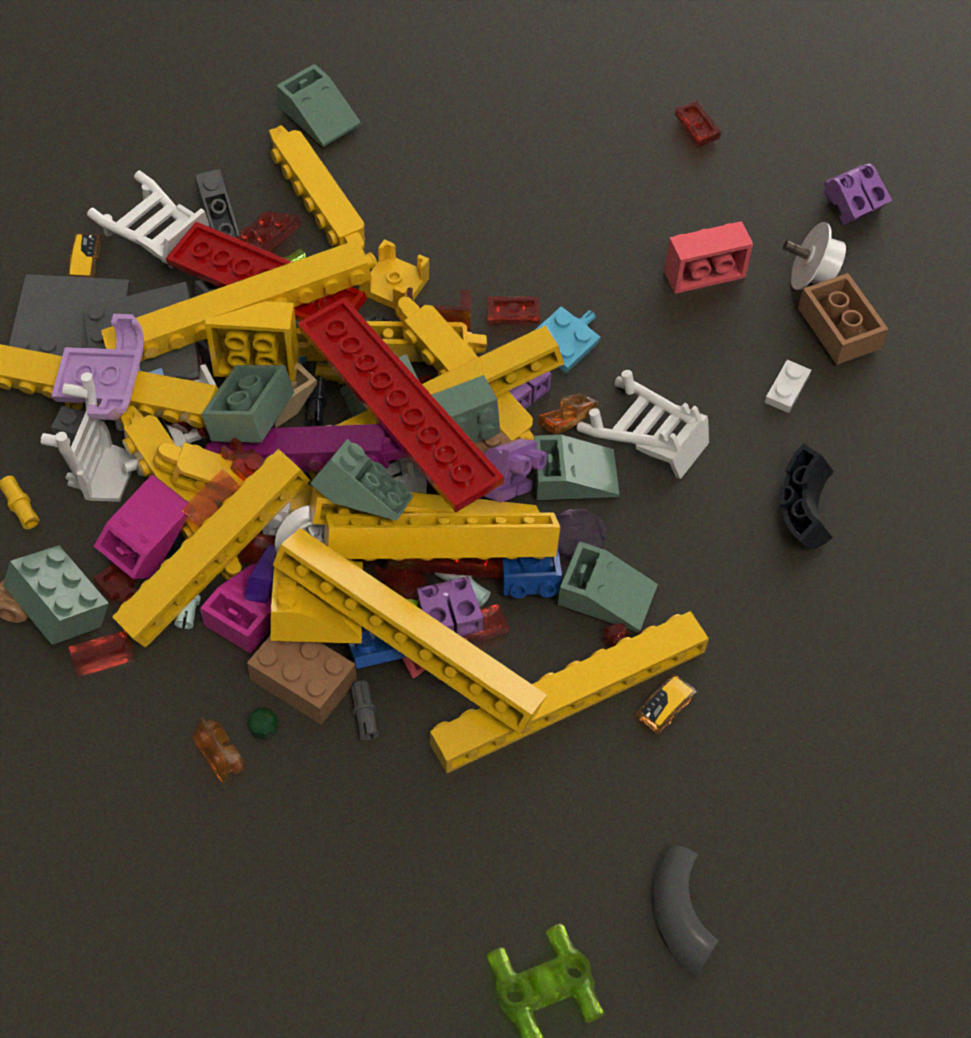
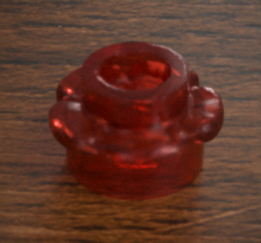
(615, 633)

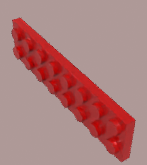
(227, 260)

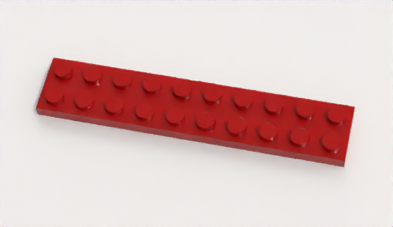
(401, 405)

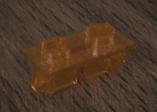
(211, 497)
(210, 738)

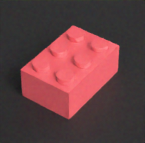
(708, 257)

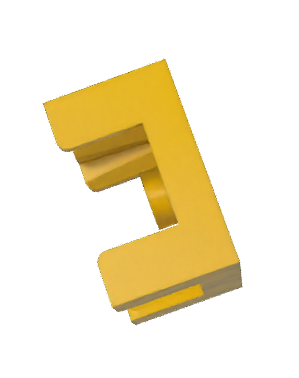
(394, 276)

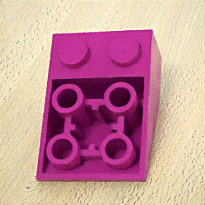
(143, 529)
(236, 618)

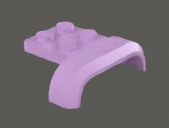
(111, 369)

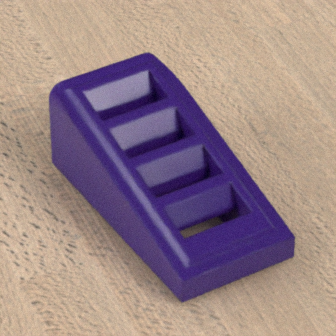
(261, 578)

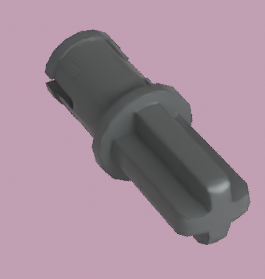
(364, 710)

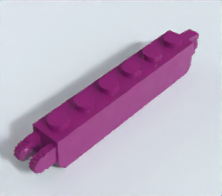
(315, 445)

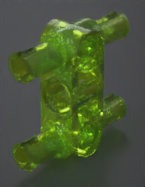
(545, 983)

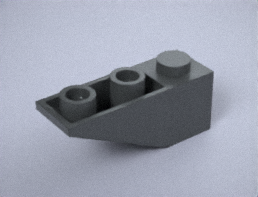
(215, 202)

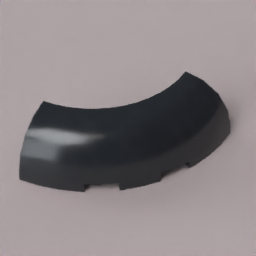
(801, 495)

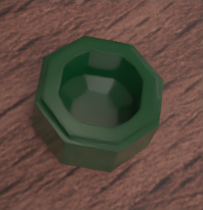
(262, 723)

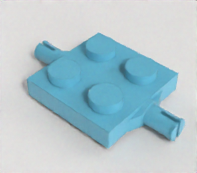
(572, 335)

